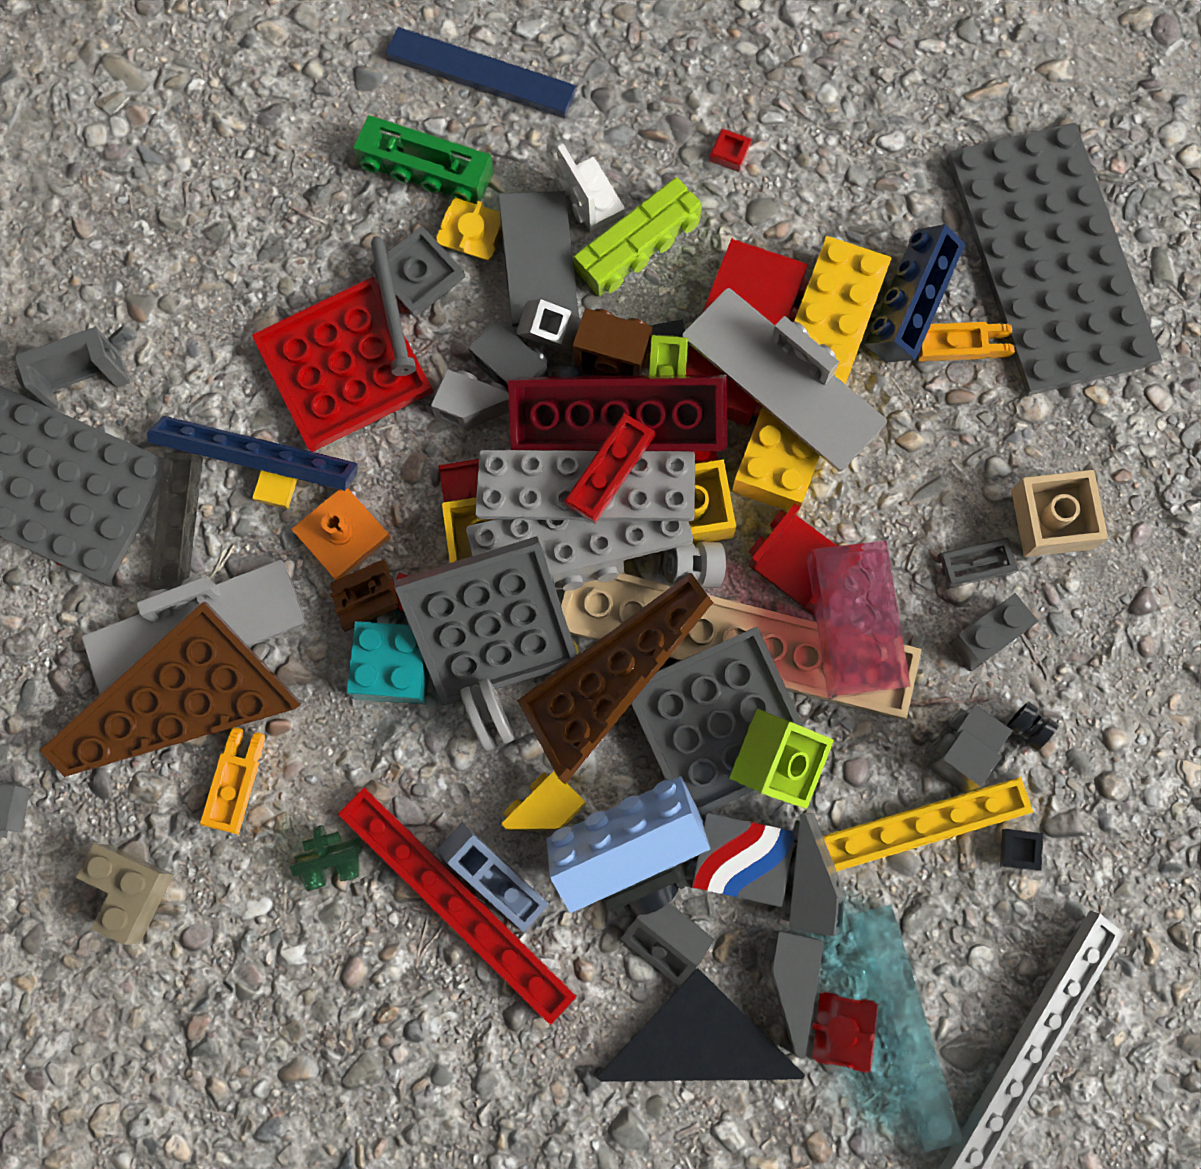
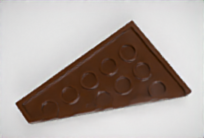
(180, 690)

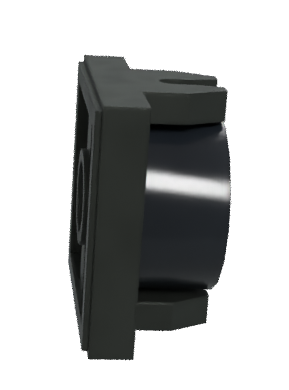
(650, 893)

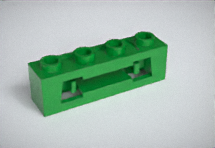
(423, 160)

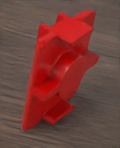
(845, 1032)

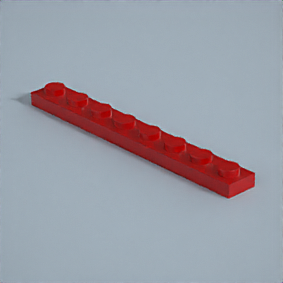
(458, 906)

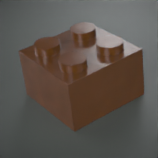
(611, 345)

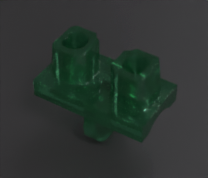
(311, 863)

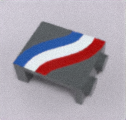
(743, 860)

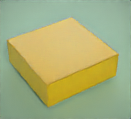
(274, 489)

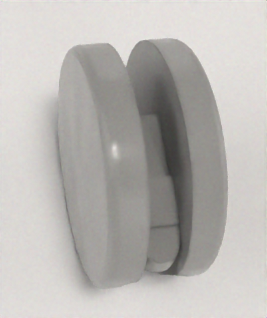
(486, 713)

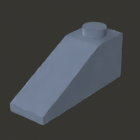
(492, 877)

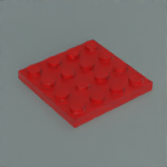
(337, 365)

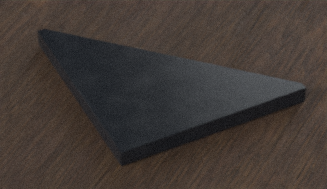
(699, 1039)

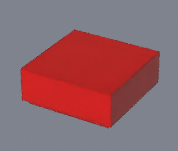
(730, 149)

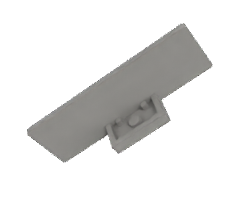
(786, 376)
(537, 483)
(580, 549)
(252, 604)

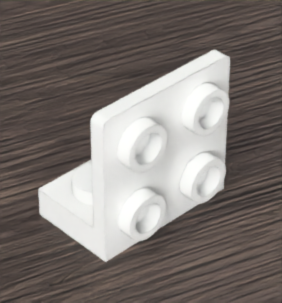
(588, 189)

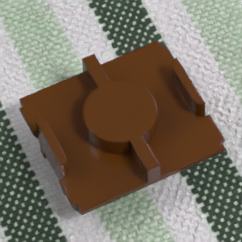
(364, 595)

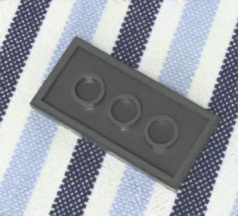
(537, 250)

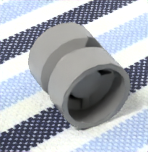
(704, 561)

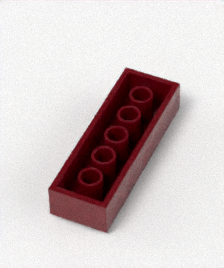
(583, 411)

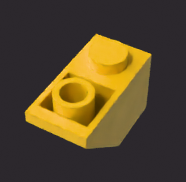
(546, 808)

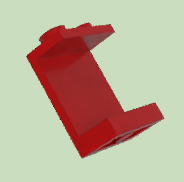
(784, 556)

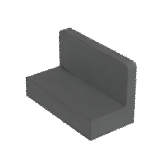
(669, 942)

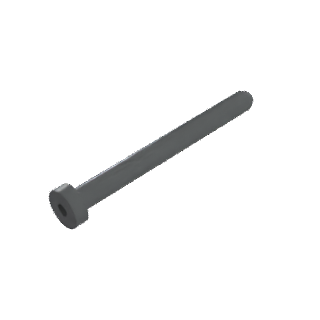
(402, 364)

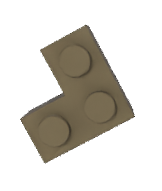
(133, 891)

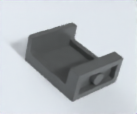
(69, 362)

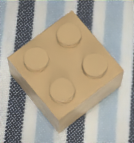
(1059, 513)

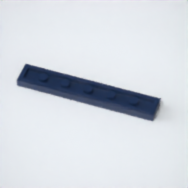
(481, 72)
(253, 452)

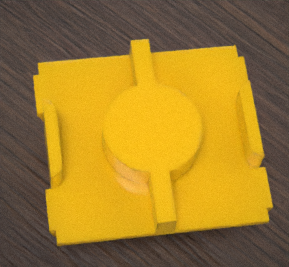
(470, 229)

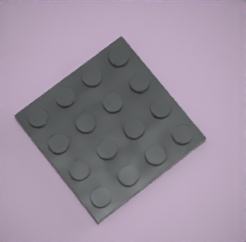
(487, 619)
(702, 712)

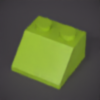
(781, 759)

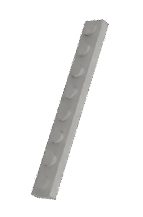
(1035, 1044)

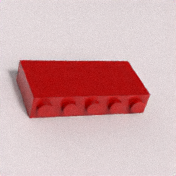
(767, 284)

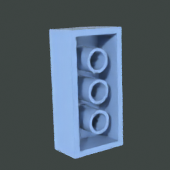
(625, 844)

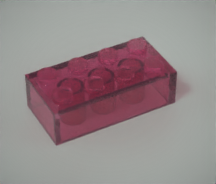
(857, 620)

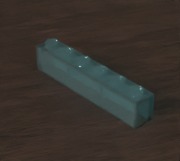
(905, 1028)

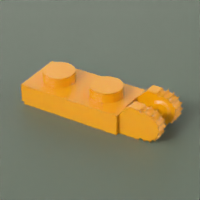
(965, 342)
(232, 783)

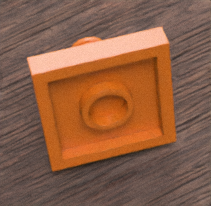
(341, 533)

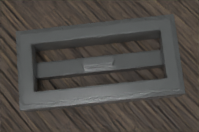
(948, 570)

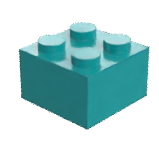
(387, 665)

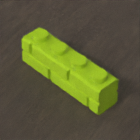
(637, 237)

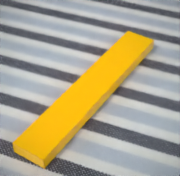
(928, 824)

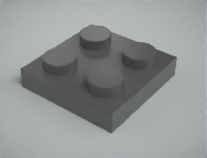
(421, 271)

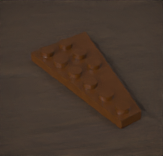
(593, 690)

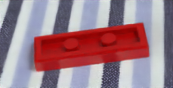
(609, 468)

